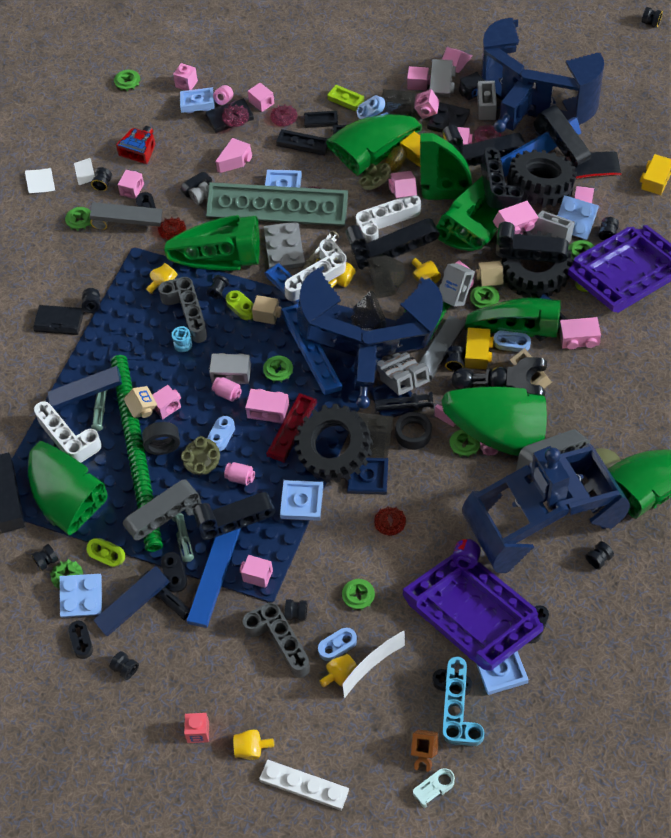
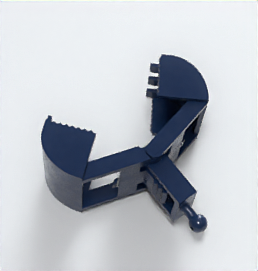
(516, 84)
(411, 330)
(554, 479)

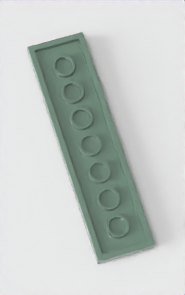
(278, 203)

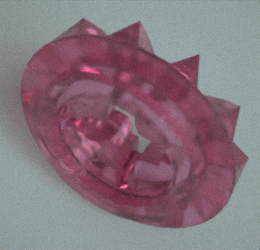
(232, 120)
(284, 120)
(480, 132)

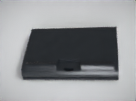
(215, 115)
(58, 319)

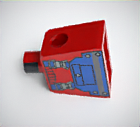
(137, 145)

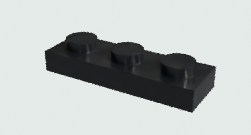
(302, 142)

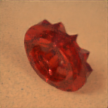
(168, 233)
(383, 525)

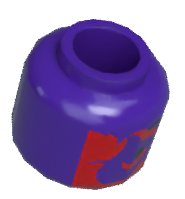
(466, 554)

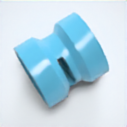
(182, 339)

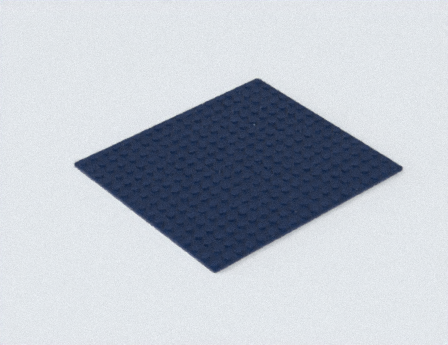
(133, 309)

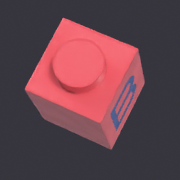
(196, 728)

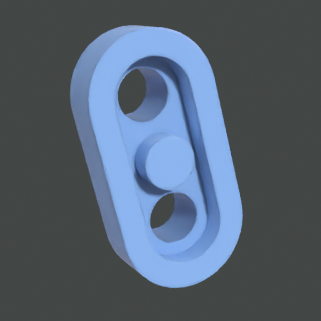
(371, 107)
(511, 340)
(222, 432)
(336, 643)

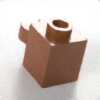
(425, 746)

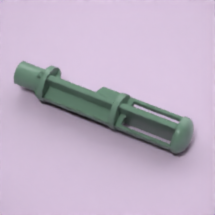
(99, 411)
(183, 538)

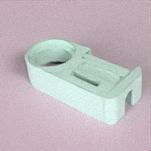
(431, 787)

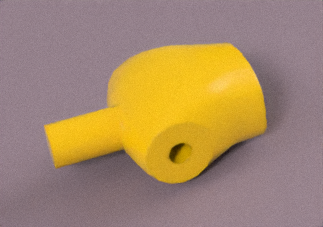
(426, 270)
(161, 275)
(345, 278)
(339, 670)
(249, 744)

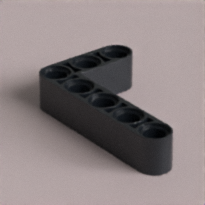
(474, 152)
(391, 244)

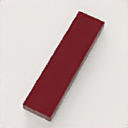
(285, 437)

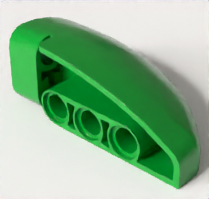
(371, 139)
(442, 169)
(469, 220)
(217, 244)
(539, 312)
(498, 416)
(644, 479)
(63, 488)

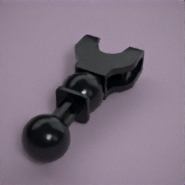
(515, 377)

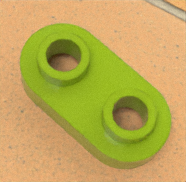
(238, 302)
(107, 552)

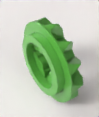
(125, 75)
(78, 212)
(578, 246)
(483, 291)
(275, 362)
(461, 436)
(73, 567)
(364, 588)

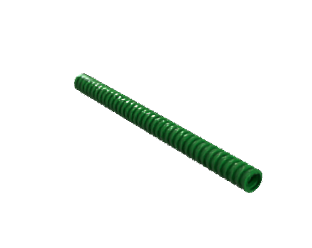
(135, 450)

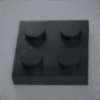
(447, 116)

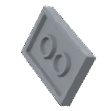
(284, 245)

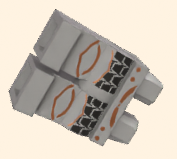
(402, 371)

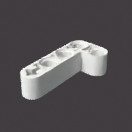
(386, 215)
(328, 261)
(79, 443)

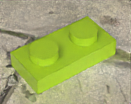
(345, 97)

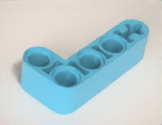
(458, 700)

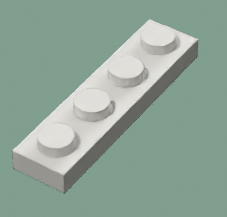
(304, 785)

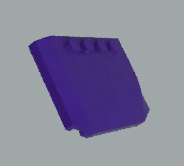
(624, 267)
(474, 611)

